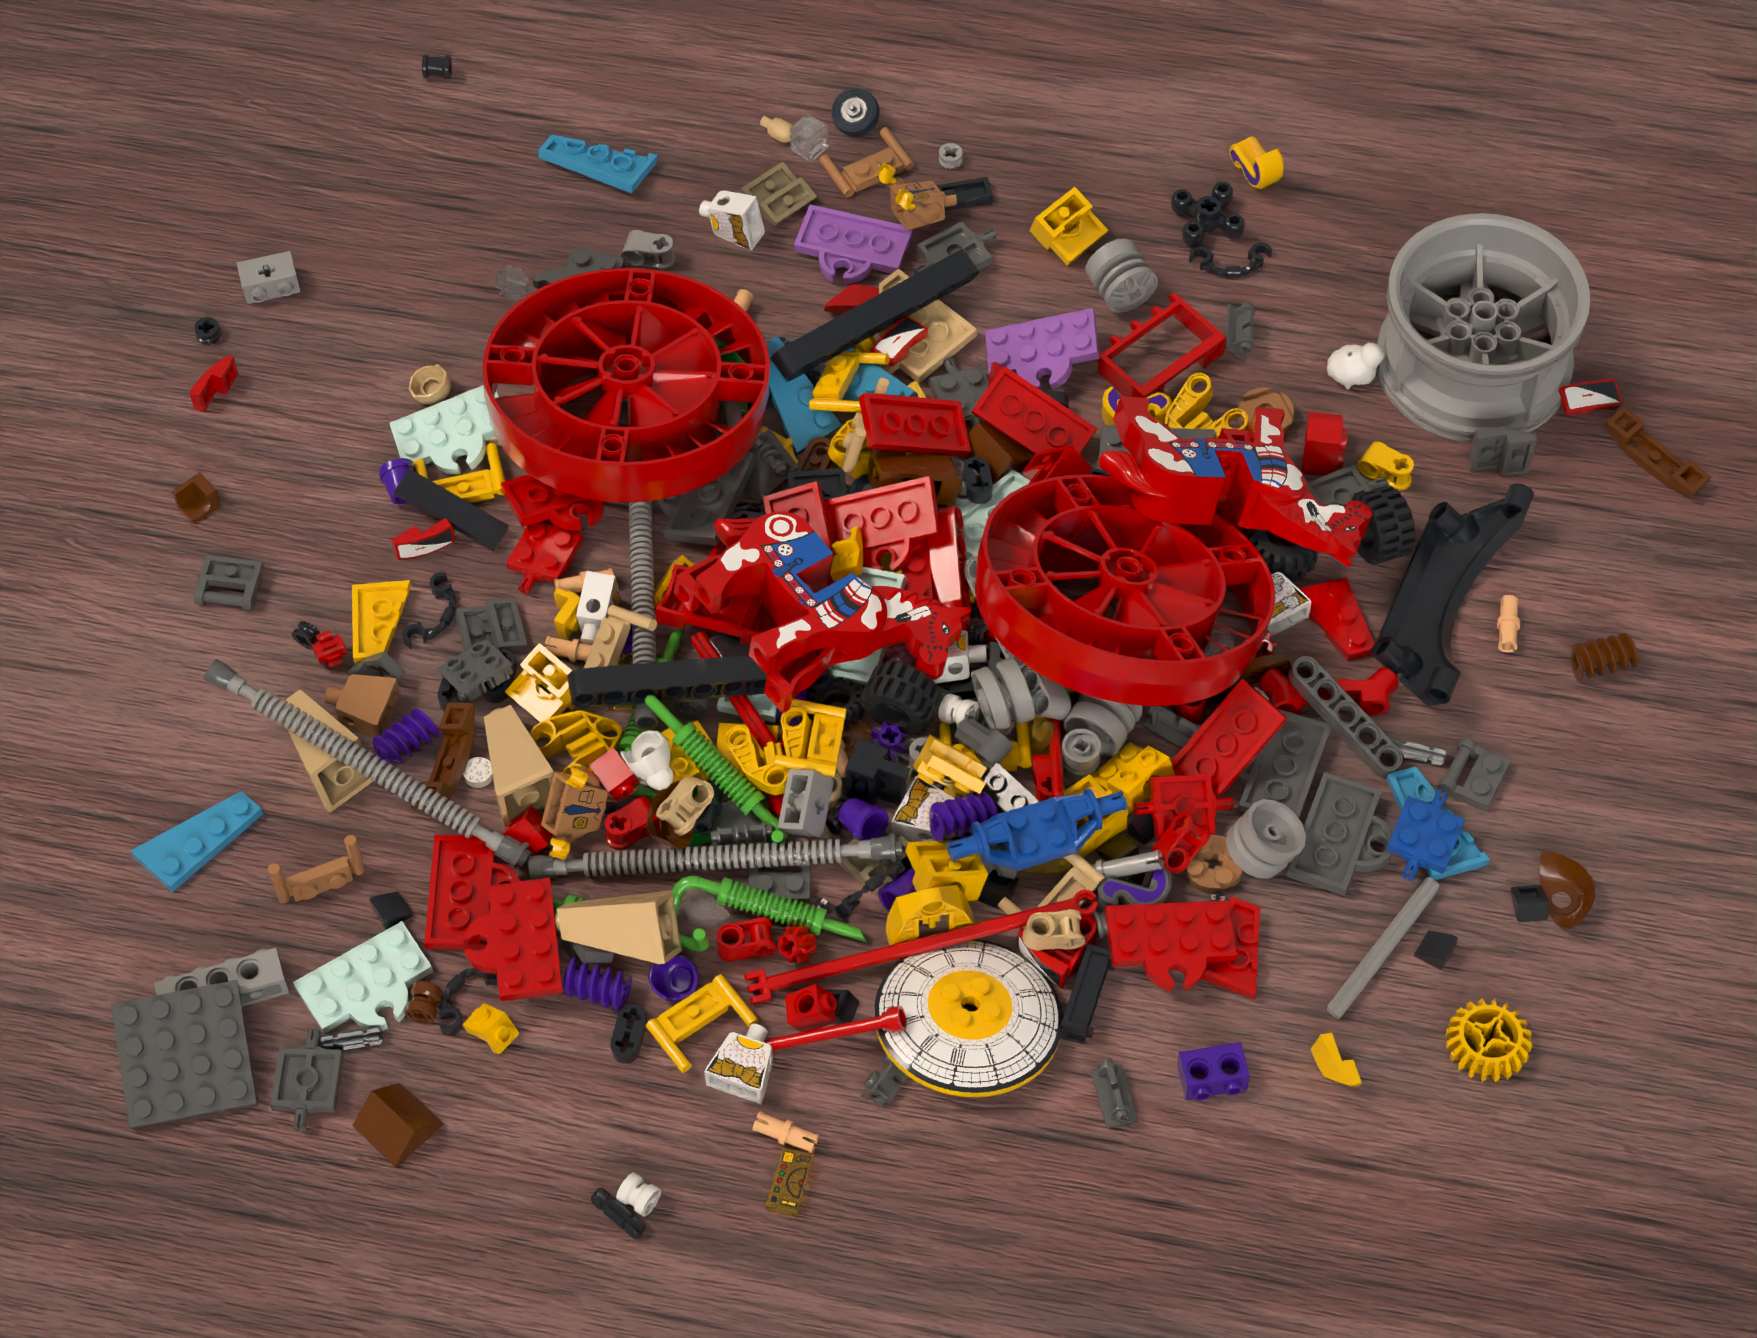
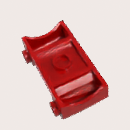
(738, 615)

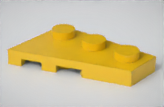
(376, 615)

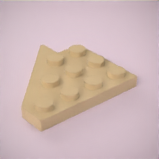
(945, 335)

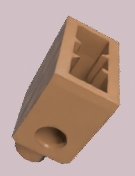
(365, 702)

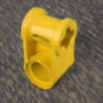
(1384, 461)

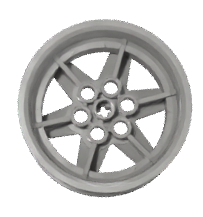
(1480, 363)

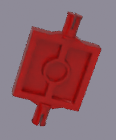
(543, 554)
(1182, 793)

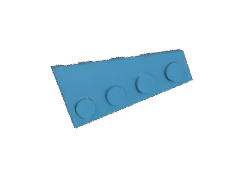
(612, 167)
(866, 381)
(792, 403)
(190, 845)
(1465, 853)

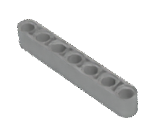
(1048, 697)

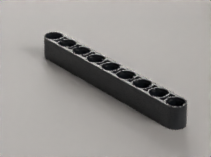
(874, 315)
(672, 681)

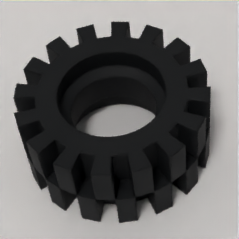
(843, 692)

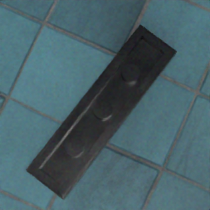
(444, 504)

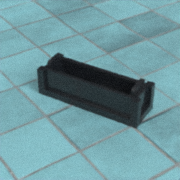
(1085, 994)

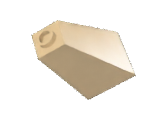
(517, 764)
(331, 778)
(626, 925)

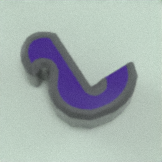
(1118, 892)

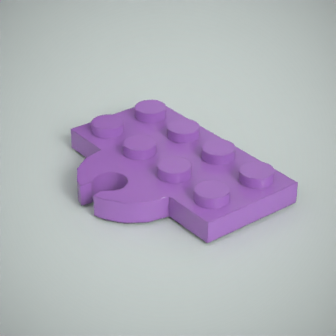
(851, 243)
(1045, 346)

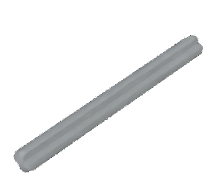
(1382, 948)

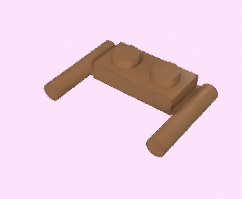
(865, 171)
(320, 878)

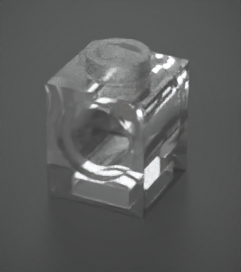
(809, 137)

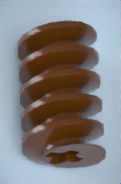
(1603, 653)

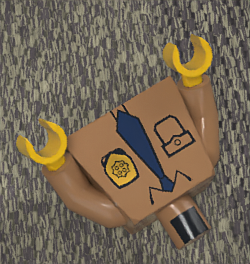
(916, 202)
(574, 808)

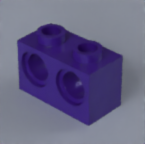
(1210, 1063)

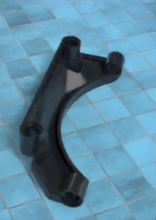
(1441, 571)

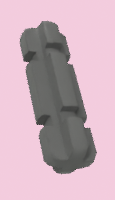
(1420, 751)

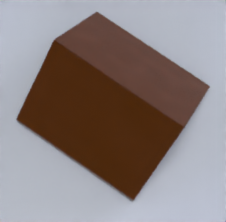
(998, 450)
(395, 1122)

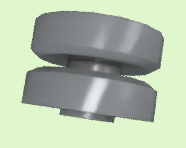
(1003, 695)
(1265, 839)

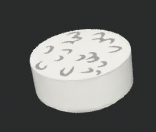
(478, 772)

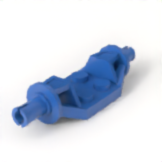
(1038, 830)

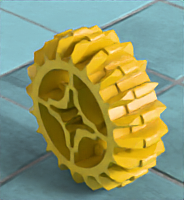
(1469, 1025)

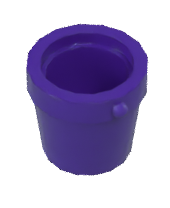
(392, 474)
(863, 819)
(897, 887)

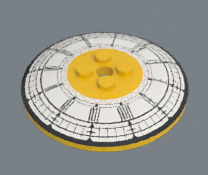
(962, 1050)

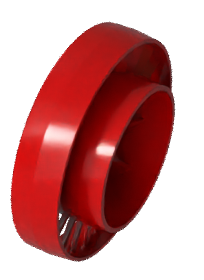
(650, 346)
(1161, 573)

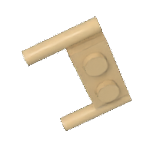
(854, 441)
(613, 635)
(1079, 877)

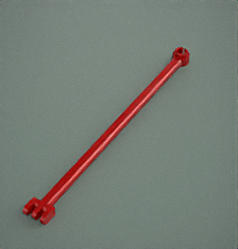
(907, 948)

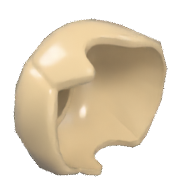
(430, 385)

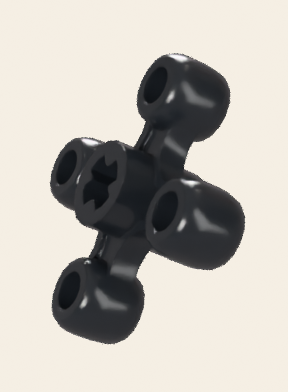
(1207, 214)

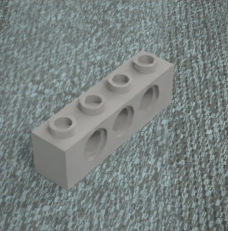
(266, 985)

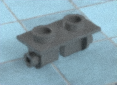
(1239, 329)
(1170, 726)
(881, 1084)
(1113, 1094)

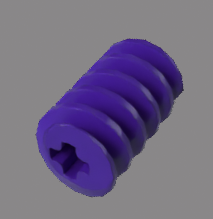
(404, 736)
(959, 814)
(596, 985)

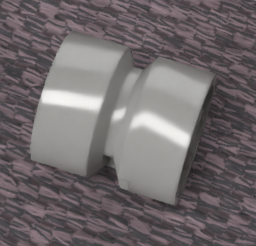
(1080, 754)

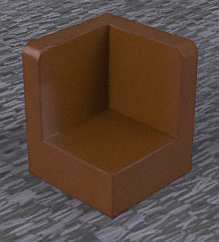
(196, 498)

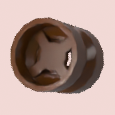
(423, 1002)

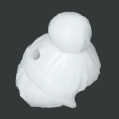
(1355, 364)
(650, 759)

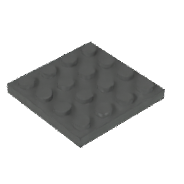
(184, 1054)

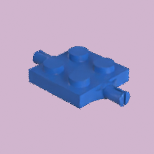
(1425, 835)

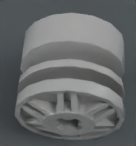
(1121, 275)
(1106, 719)

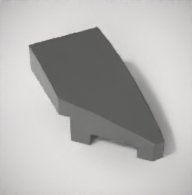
(377, 665)
(586, 953)

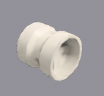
(954, 710)
(638, 1194)

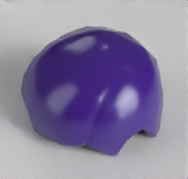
(674, 979)

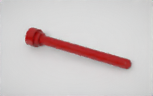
(1056, 761)
(892, 1020)

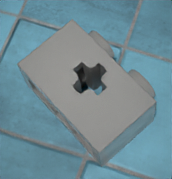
(268, 277)
(805, 803)

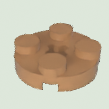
(1265, 398)
(1215, 879)

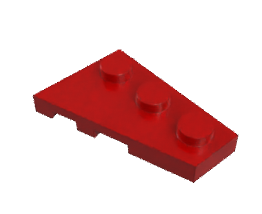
(1340, 617)

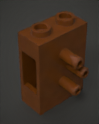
(896, 467)

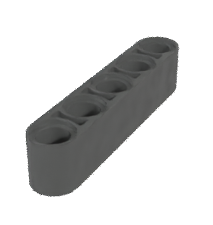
(1347, 731)

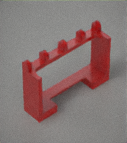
(1204, 354)

